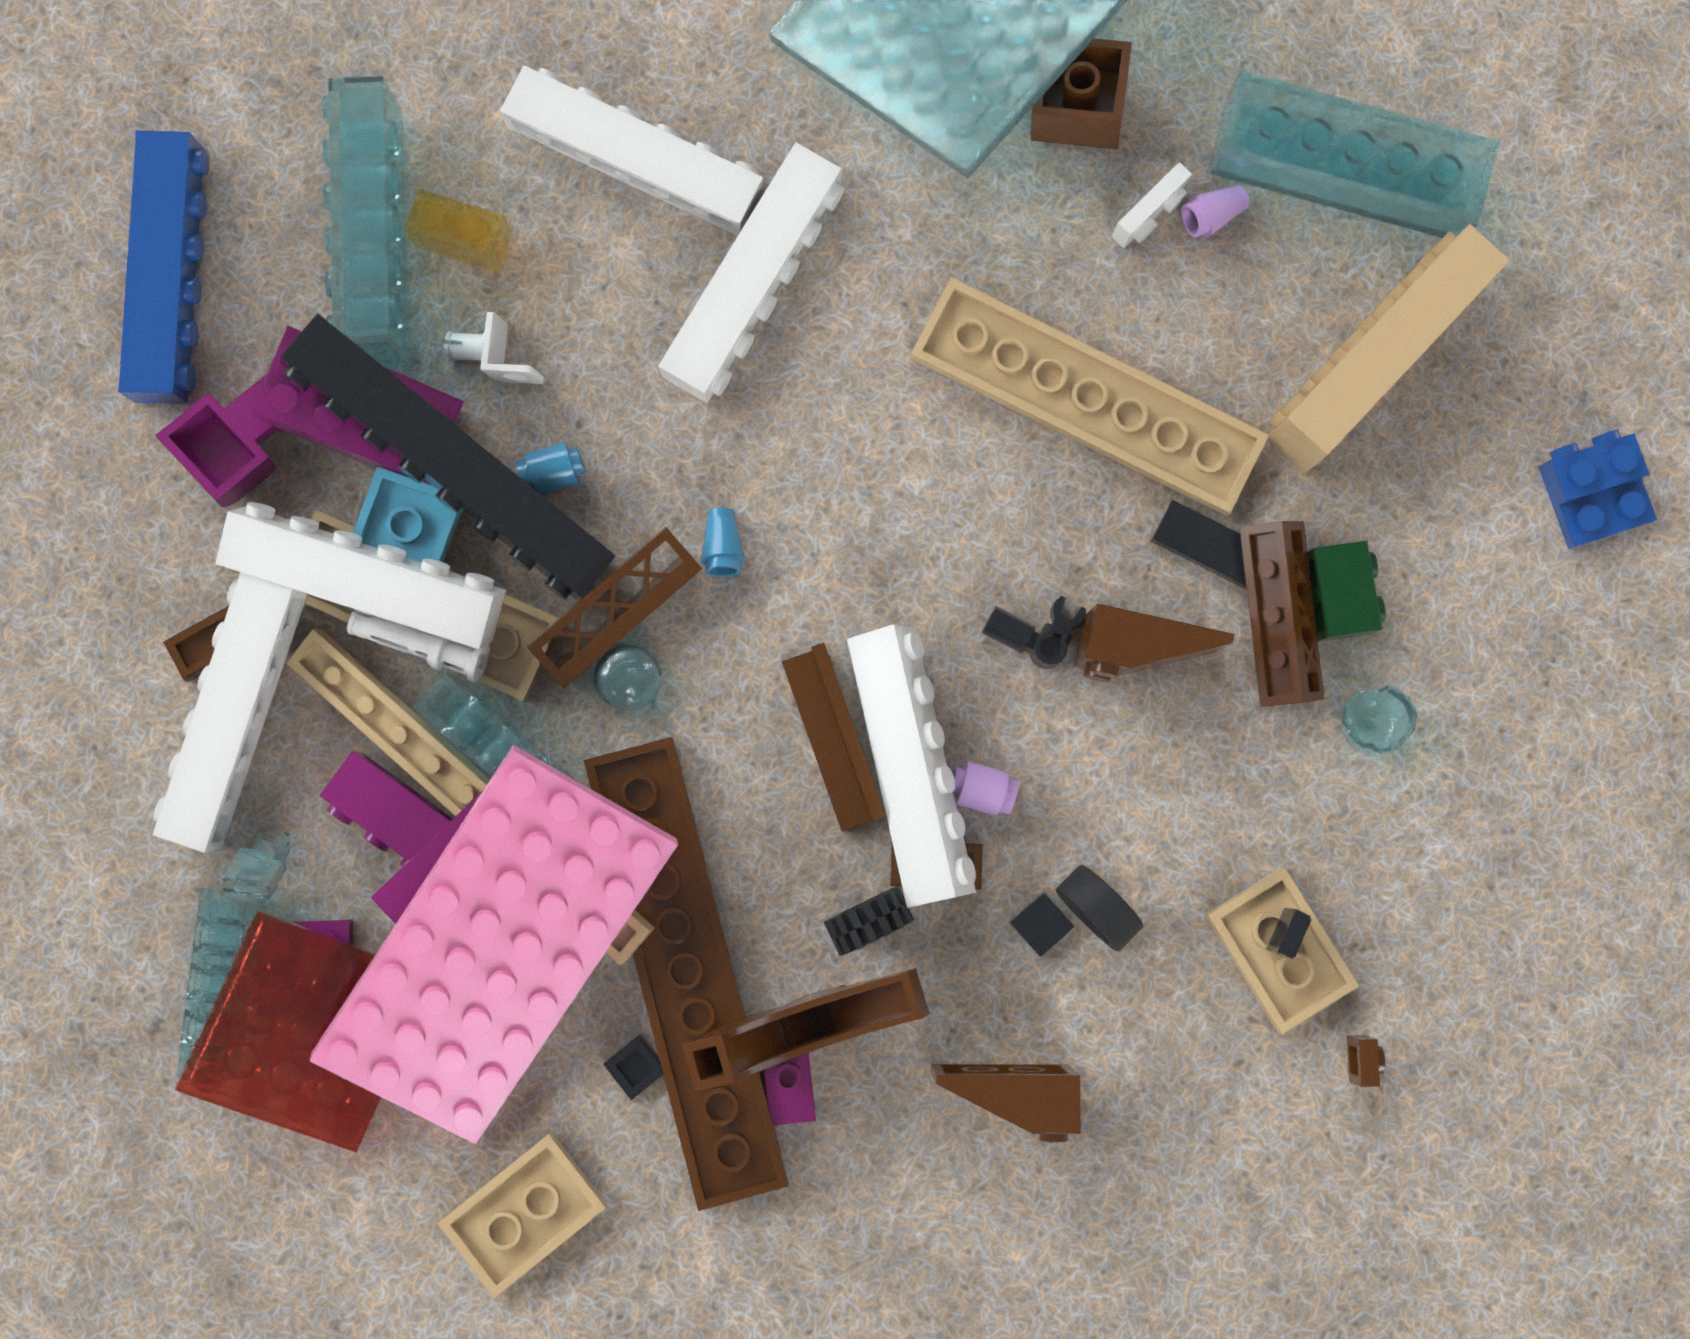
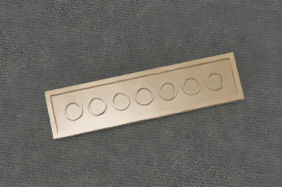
(1089, 396)

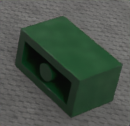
(1345, 591)

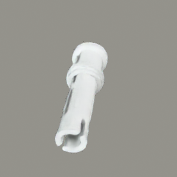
(436, 650)

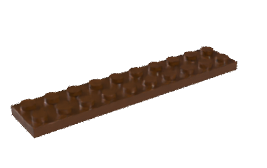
(691, 984)

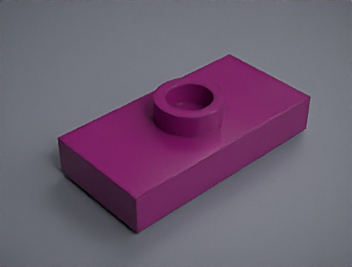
(790, 1091)

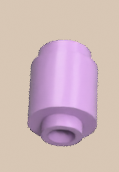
(984, 788)

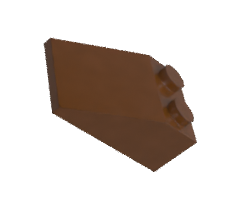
(1128, 642)
(1031, 1096)

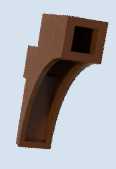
(802, 1027)

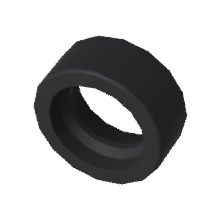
(1099, 907)

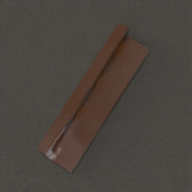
(1282, 613)
(625, 618)
(833, 738)

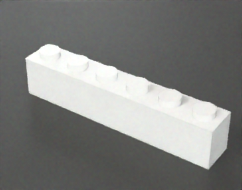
(632, 149)
(751, 274)
(360, 575)
(228, 713)
(911, 765)

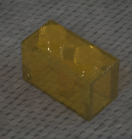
(458, 230)

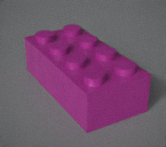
(302, 414)

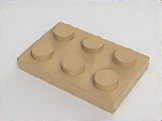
(1283, 986)
(522, 1214)

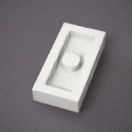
(1164, 195)

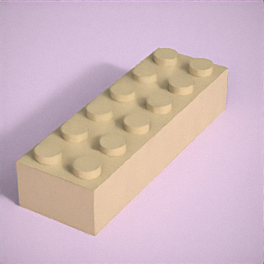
(1384, 347)

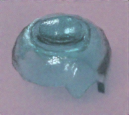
(627, 676)
(1393, 723)

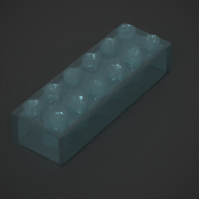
(1352, 156)
(367, 217)

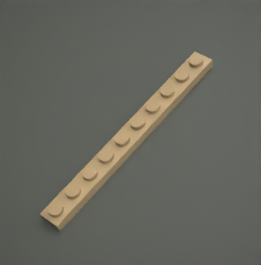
(411, 742)

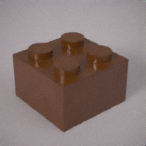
(1086, 99)

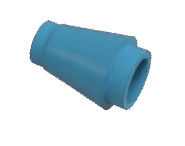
(722, 544)

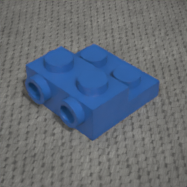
(1598, 488)

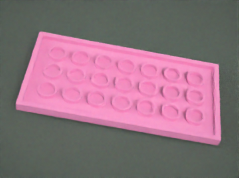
(494, 946)

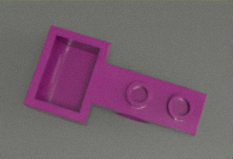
(222, 445)

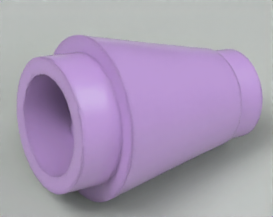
(1212, 210)

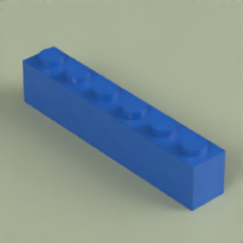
(163, 267)

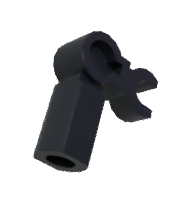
(1045, 648)

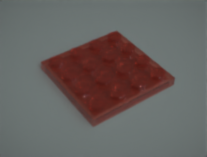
(266, 1025)

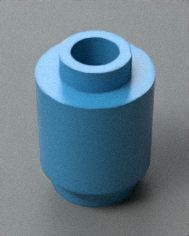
(551, 468)

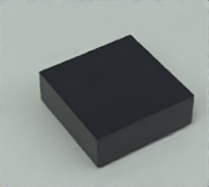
(1041, 924)
(1289, 933)
(635, 1066)

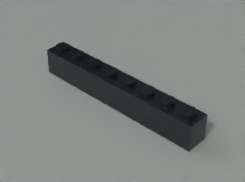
(445, 457)

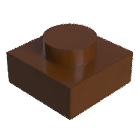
(1365, 1060)

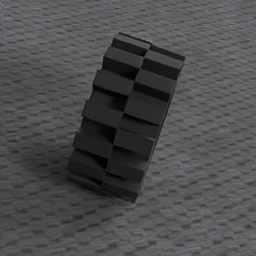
(869, 921)

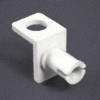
(490, 350)

